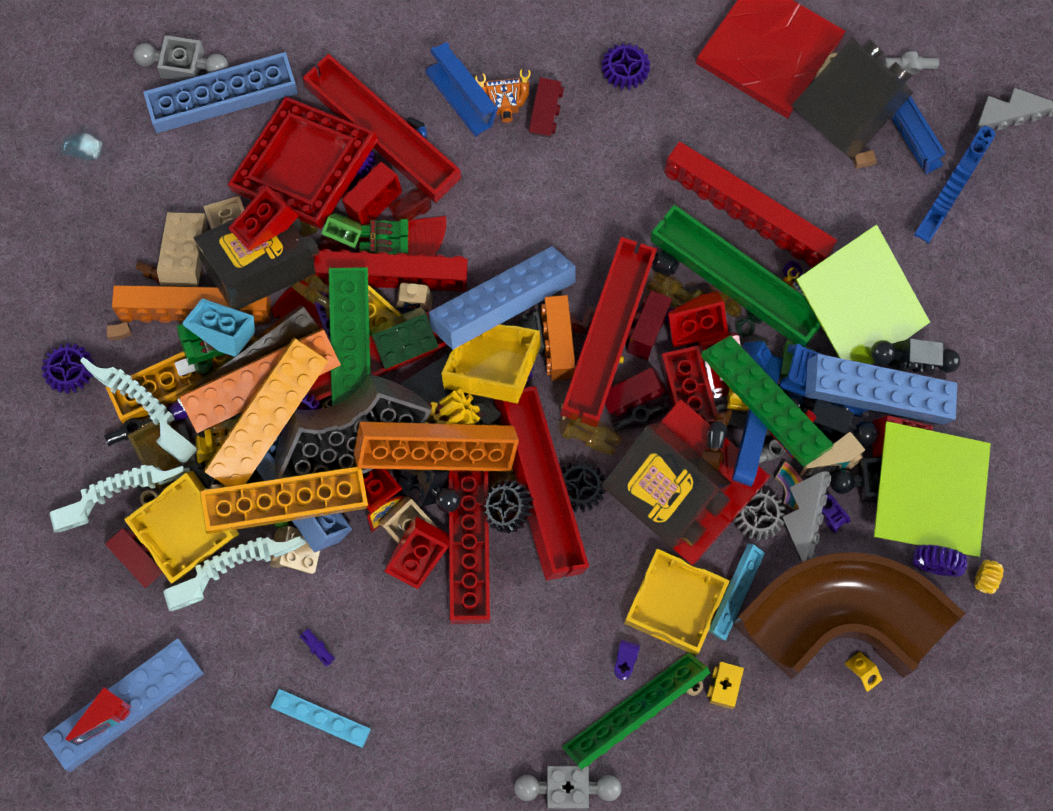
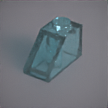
(81, 147)

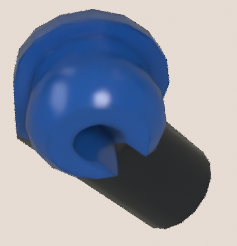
(418, 126)

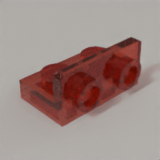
(410, 206)

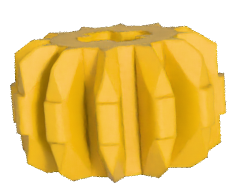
(989, 576)

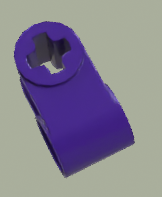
(833, 513)
(626, 656)

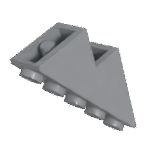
(1020, 108)
(805, 521)

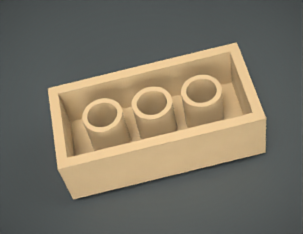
(178, 256)

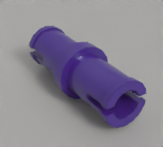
(317, 647)

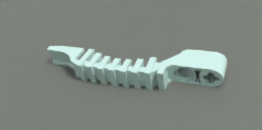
(169, 439)
(77, 513)
(192, 590)

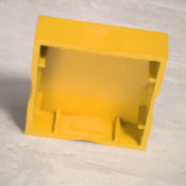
(493, 363)
(175, 528)
(676, 602)

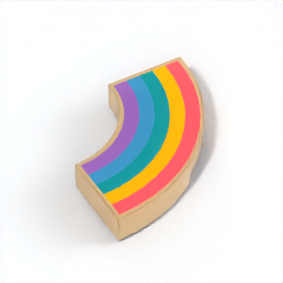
(788, 477)

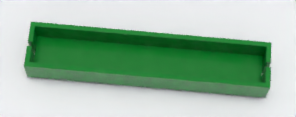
(736, 275)

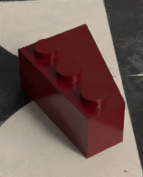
(546, 107)
(648, 324)
(635, 392)
(134, 556)

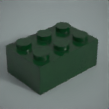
(403, 338)

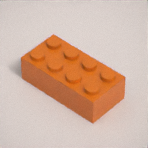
(559, 338)

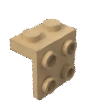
(299, 559)

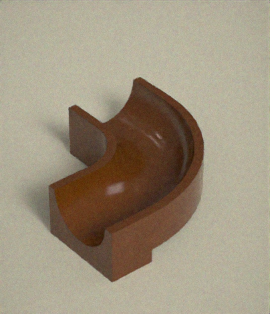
(848, 598)

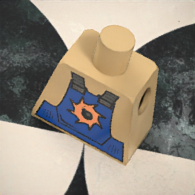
(413, 297)

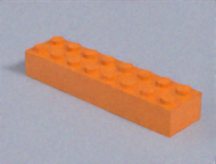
(175, 303)
(234, 390)
(435, 446)

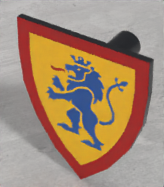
(374, 517)

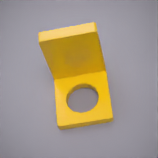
(864, 669)

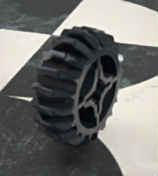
(573, 485)
(506, 492)

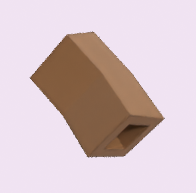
(865, 159)
(118, 332)

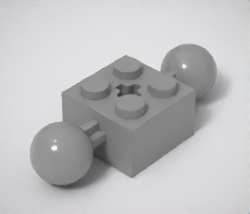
(179, 58)
(607, 788)

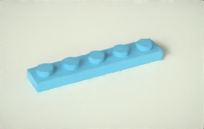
(736, 592)
(320, 718)

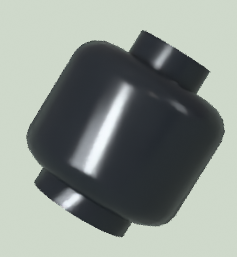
(665, 263)

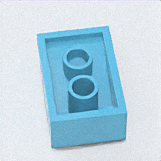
(221, 326)

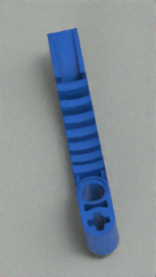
(955, 184)

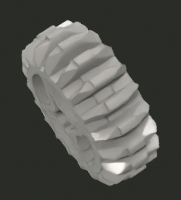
(766, 516)

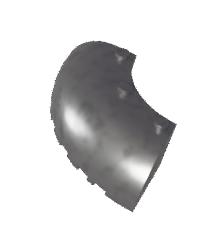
(327, 437)

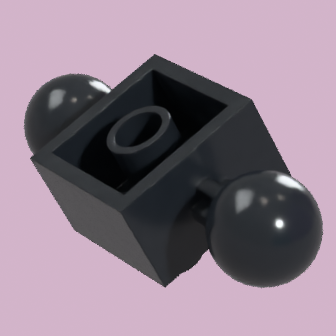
(915, 355)
(836, 421)
(869, 471)
(426, 488)

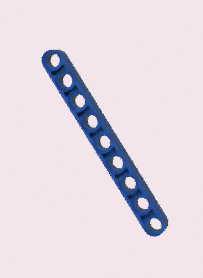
(754, 435)

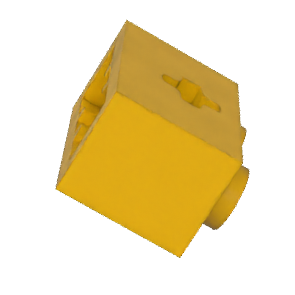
(733, 676)

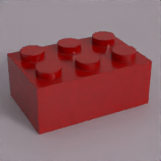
(372, 194)

